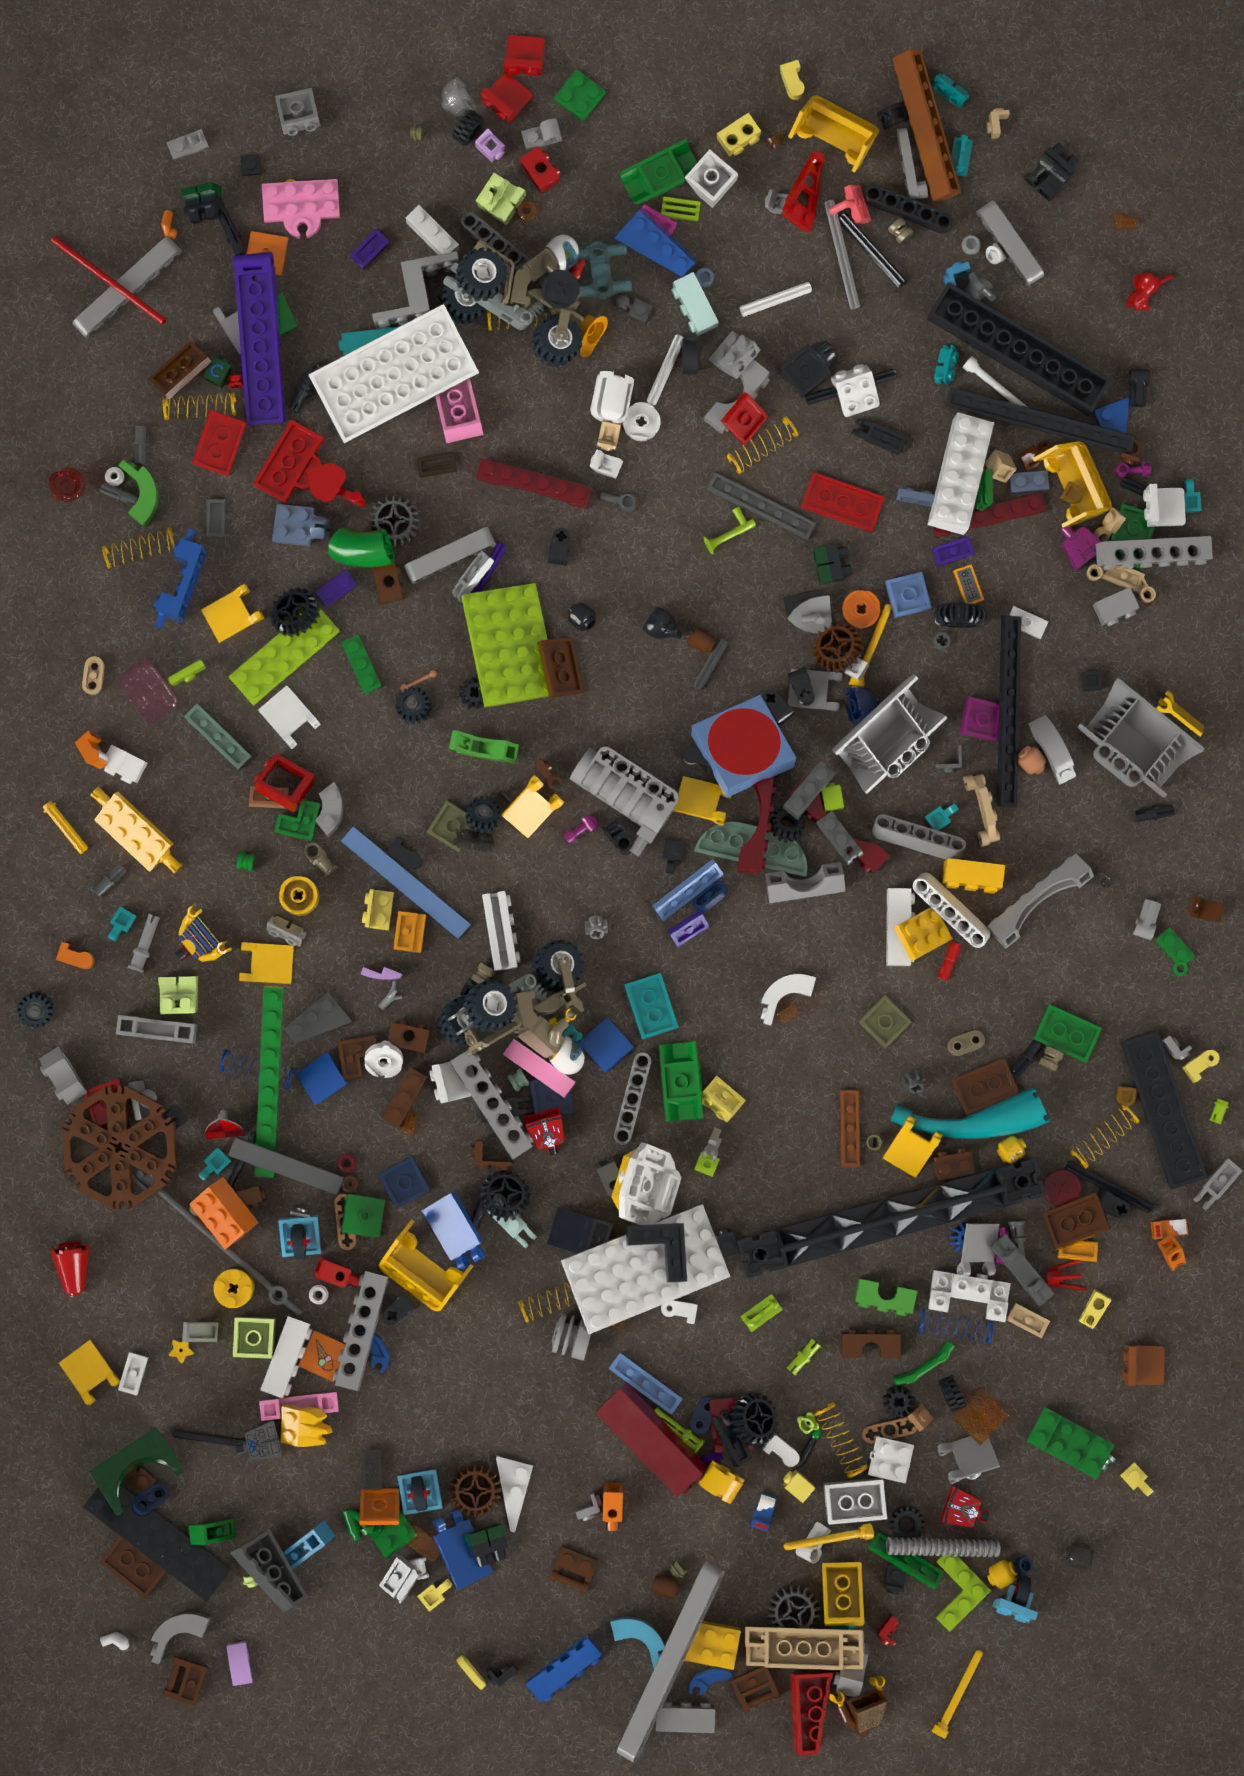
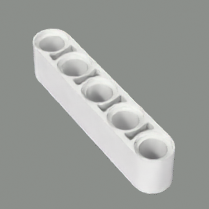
(954, 919)

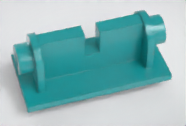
(943, 86)
(961, 155)
(948, 357)

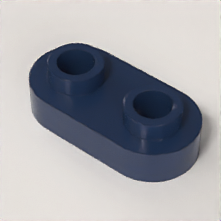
(710, 896)
(701, 1415)
(149, 1499)

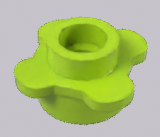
(807, 1428)

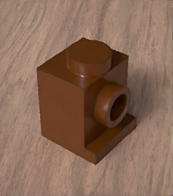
(252, 1196)

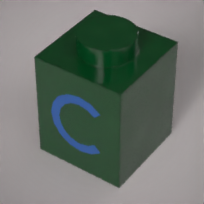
(218, 371)

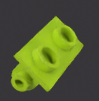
(761, 1313)

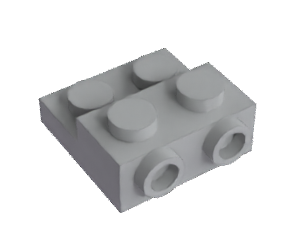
(297, 111)
(734, 354)

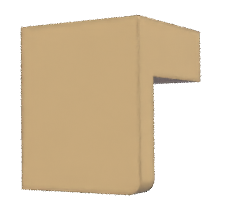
(1001, 465)

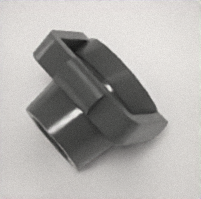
(980, 287)

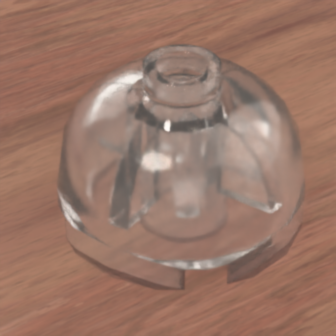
(457, 98)

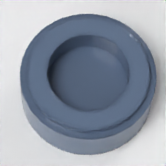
(705, 277)

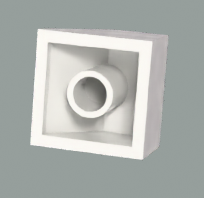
(711, 178)

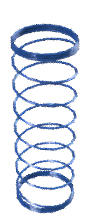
(221, 1068)
(990, 1324)

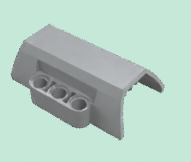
(889, 737)
(1138, 738)

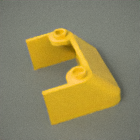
(836, 127)
(1075, 464)
(419, 1273)

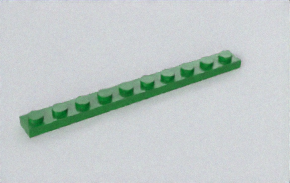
(269, 1071)

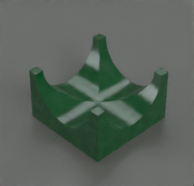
(146, 1449)

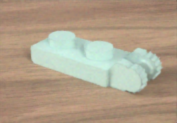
(514, 1227)

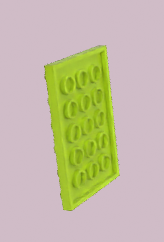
(504, 644)

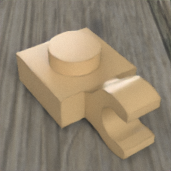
(1111, 523)

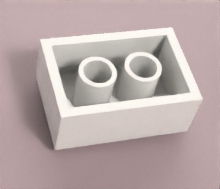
(855, 1501)

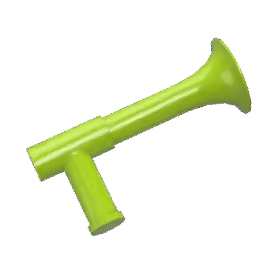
(743, 527)

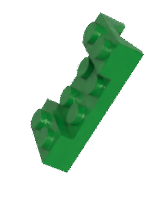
(1070, 1443)

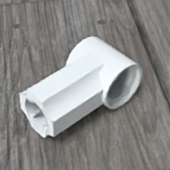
(814, 1552)

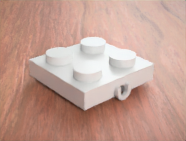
(890, 1459)

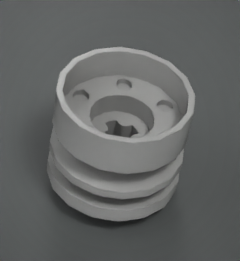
(571, 1337)

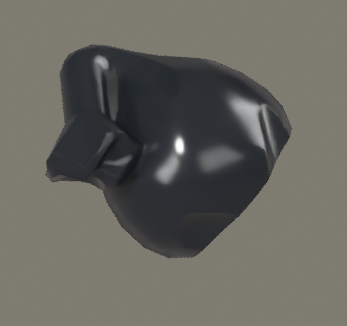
(662, 625)

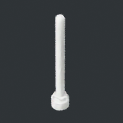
(972, 366)

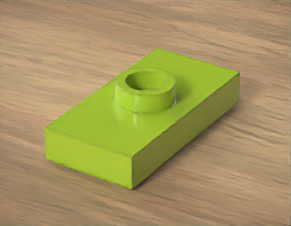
(187, 673)

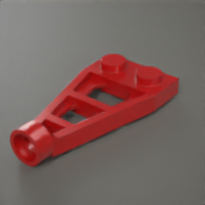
(795, 211)

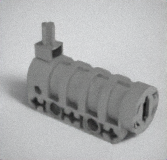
(625, 794)

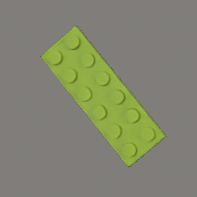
(281, 658)

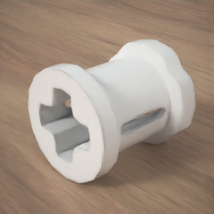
(420, 1565)

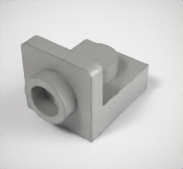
(1172, 1047)

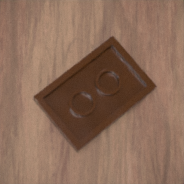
(179, 370)
(560, 667)
(985, 1086)
(1076, 1221)
(132, 1567)

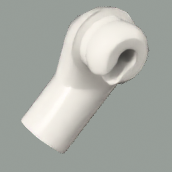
(115, 1638)

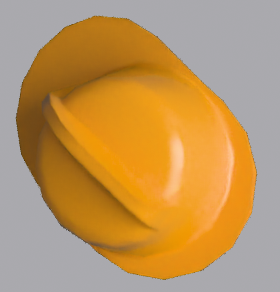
(592, 330)

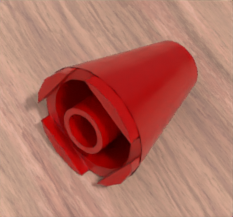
(71, 1265)

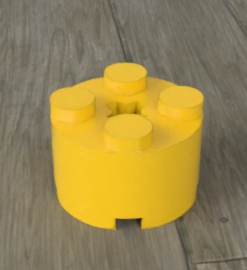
(288, 894)
(244, 1291)
(721, 1482)

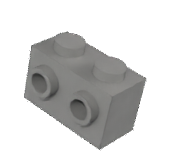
(1116, 607)

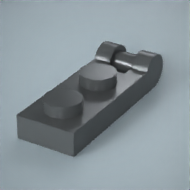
(839, 837)

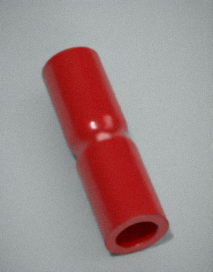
(948, 963)

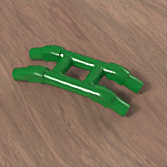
(913, 1375)

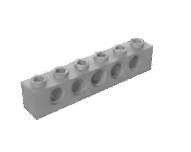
(1201, 547)
(514, 1148)
(354, 1380)

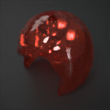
(75, 485)

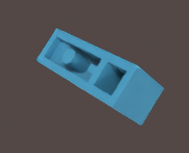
(308, 1544)

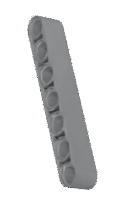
(133, 280)

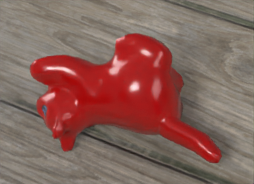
(1145, 284)

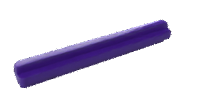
(496, 556)

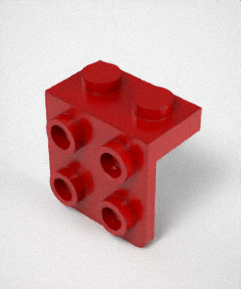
(524, 55)
(506, 97)

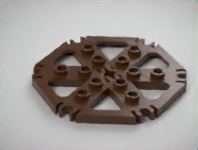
(131, 1139)

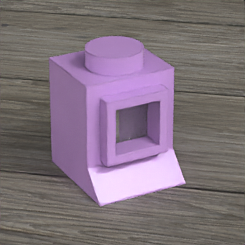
(490, 146)

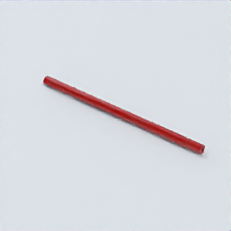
(109, 280)

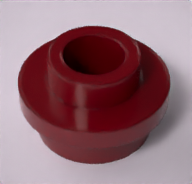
(340, 1163)

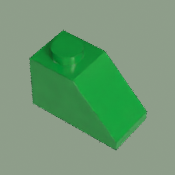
(212, 1532)

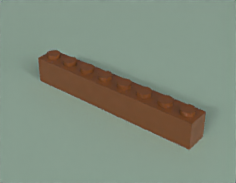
(926, 125)

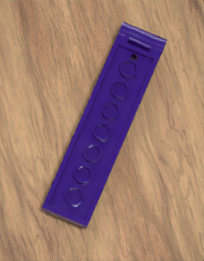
(259, 337)

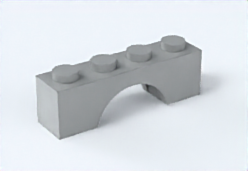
(752, 378)
(826, 881)
(156, 1029)

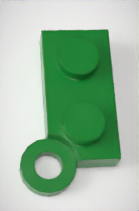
(1175, 950)

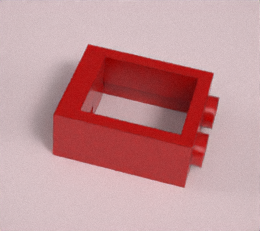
(274, 794)

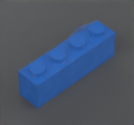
(564, 1668)

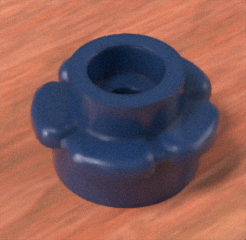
(1027, 1565)

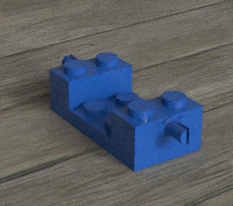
(192, 556)

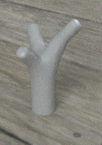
(390, 997)

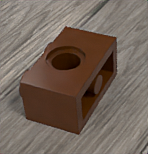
(392, 593)
(419, 1042)

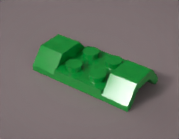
(658, 173)
(681, 1081)

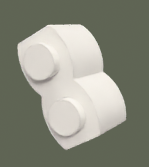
(124, 764)

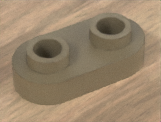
(966, 1043)

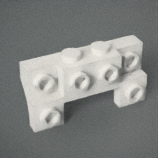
(969, 1288)

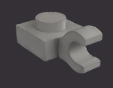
(713, 1144)

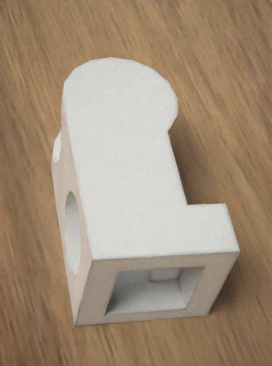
(680, 1309)
(784, 1450)

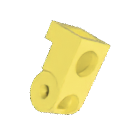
(793, 85)
(1201, 1062)
(1094, 1309)

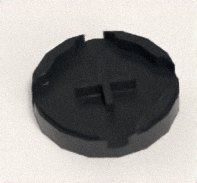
(560, 288)

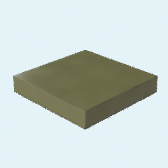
(446, 822)
(884, 1021)

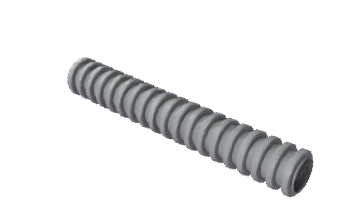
(943, 1547)

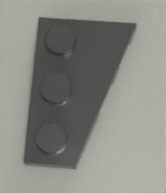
(317, 1019)

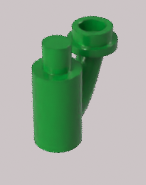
(351, 1520)

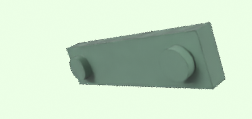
(218, 737)

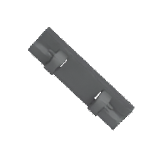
(1021, 1269)

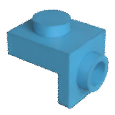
(957, 270)

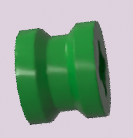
(246, 861)

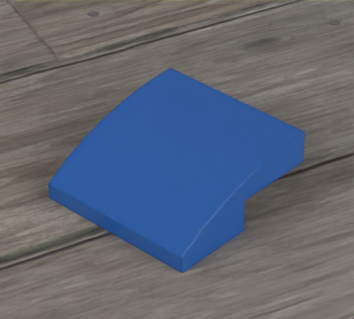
(606, 1045)
(321, 1078)

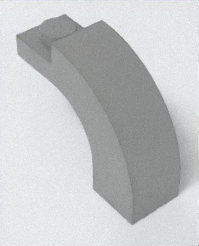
(1054, 748)
(184, 1622)

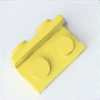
(378, 909)
(722, 1099)

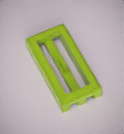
(678, 208)

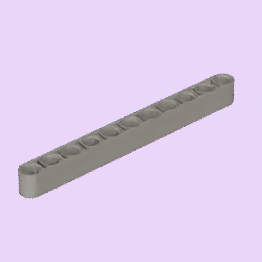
(670, 1661)

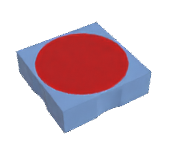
(743, 745)

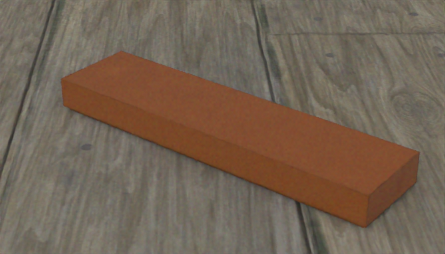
(850, 1128)

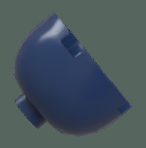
(861, 703)

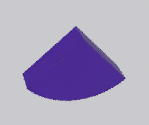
(707, 1459)

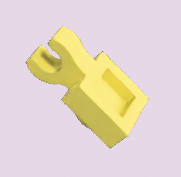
(1135, 1478)
(433, 1595)

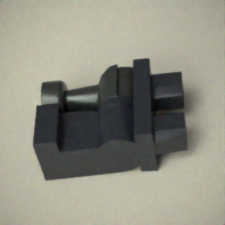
(1057, 169)

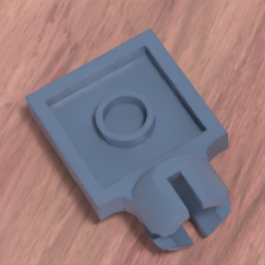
(298, 525)

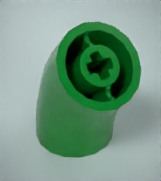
(361, 548)

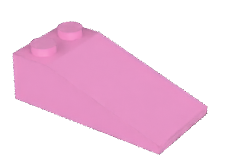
(459, 412)

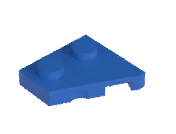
(1113, 415)

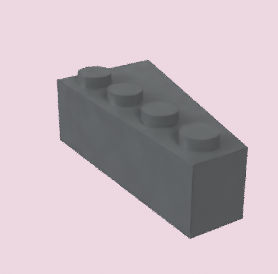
(270, 1570)

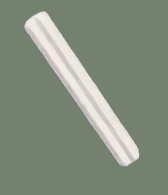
(775, 299)
(665, 370)

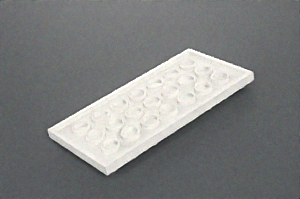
(393, 373)
(624, 1280)

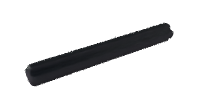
(872, 250)
(831, 392)
(1109, 1186)

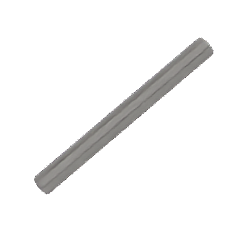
(842, 256)

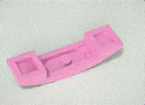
(539, 1068)
(272, 1408)

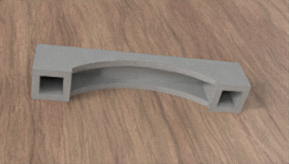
(1070, 874)

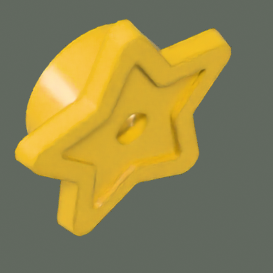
(180, 1355)

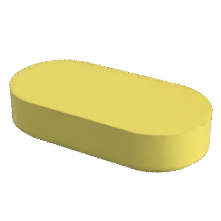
(471, 1672)

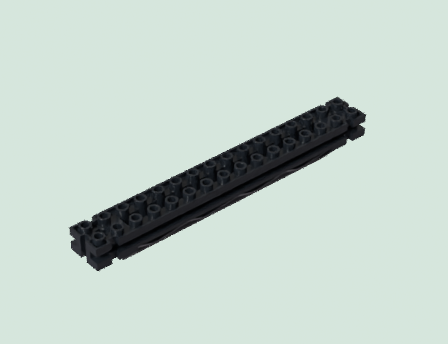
(891, 1217)

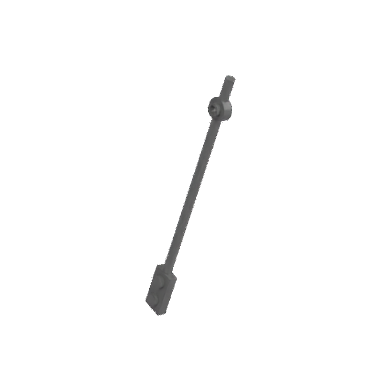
(145, 1181)

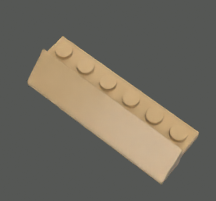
(804, 1648)

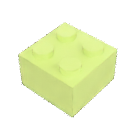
(254, 1337)

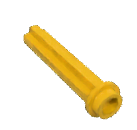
(65, 827)

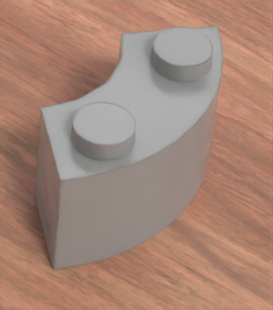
(331, 809)
(63, 1076)
(851, 1680)

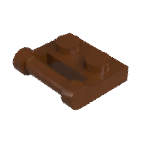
(575, 1563)
(191, 1682)
(752, 1682)

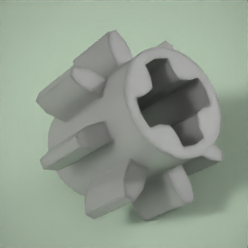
(596, 927)

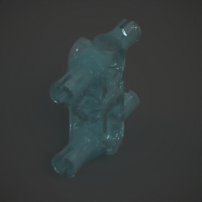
(601, 270)

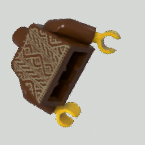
(865, 1710)

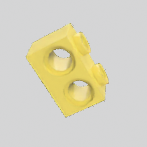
(736, 132)
(798, 1485)

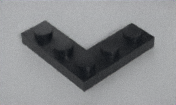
(674, 1244)

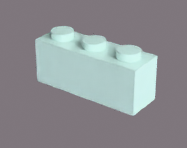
(694, 304)

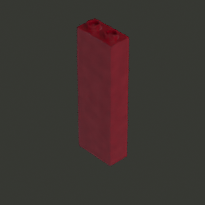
(652, 1440)

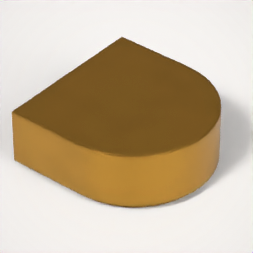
(1072, 493)
(1126, 1095)

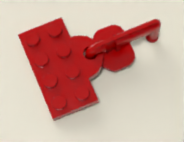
(296, 466)

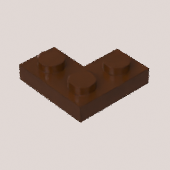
(350, 1054)

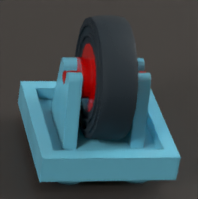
(299, 1236)
(420, 1491)
(1017, 1601)

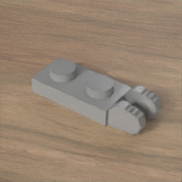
(472, 575)
(1219, 1182)

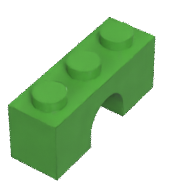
(868, 1295)

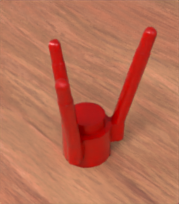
(1054, 1276)

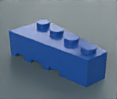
(655, 242)

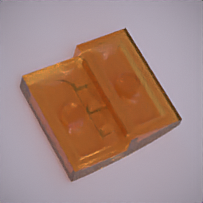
(980, 1416)

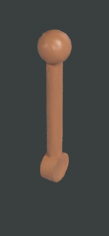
(433, 673)

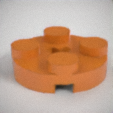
(861, 598)

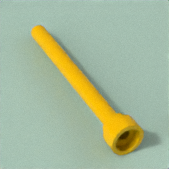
(873, 643)
(864, 1532)
(941, 1728)

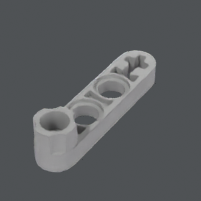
(914, 189)

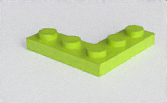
(972, 1594)

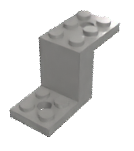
(413, 276)

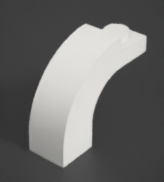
(789, 984)

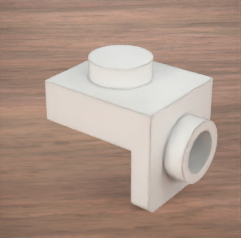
(605, 464)

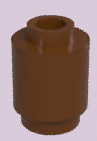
(701, 640)
(665, 1586)

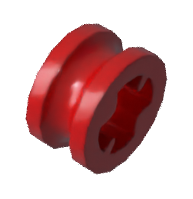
(236, 381)

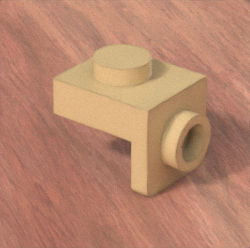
(993, 125)
(608, 435)

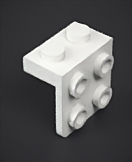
(856, 390)
(1164, 506)
(448, 1082)

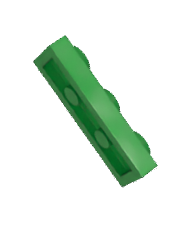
(361, 664)

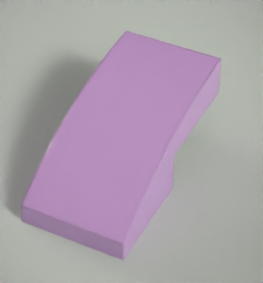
(387, 974)
(239, 1663)

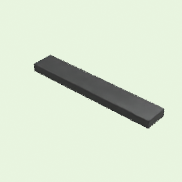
(761, 506)
(285, 1165)

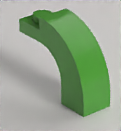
(148, 499)
(483, 748)

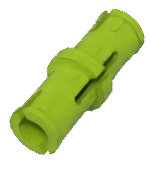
(803, 1357)

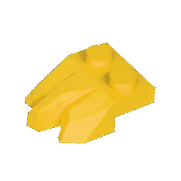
(303, 1426)

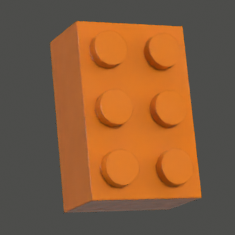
(223, 1213)

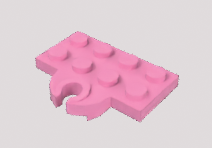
(301, 204)

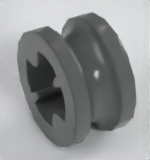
(945, 636)

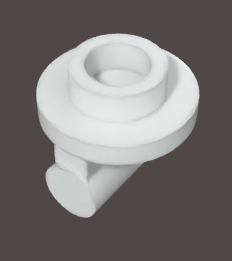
(995, 254)

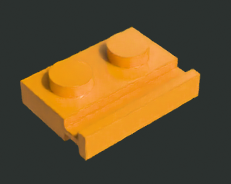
(409, 932)

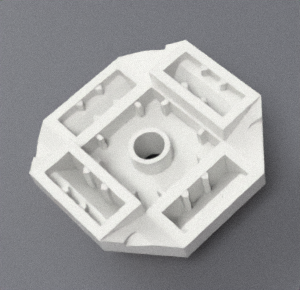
(646, 1185)

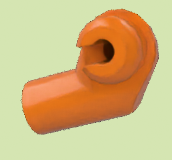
(166, 225)

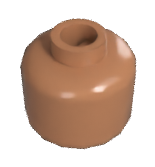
(1032, 760)

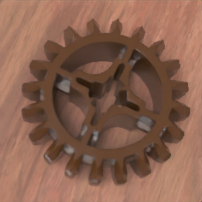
(823, 648)
(484, 1490)

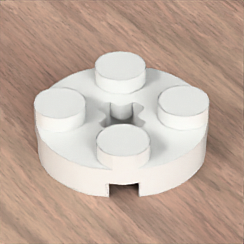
(648, 430)
(387, 1051)

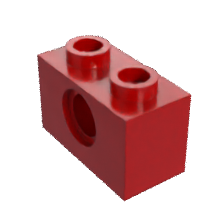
(535, 159)

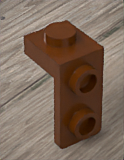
(477, 1153)

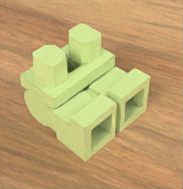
(500, 198)
(178, 997)

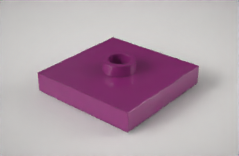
(980, 719)

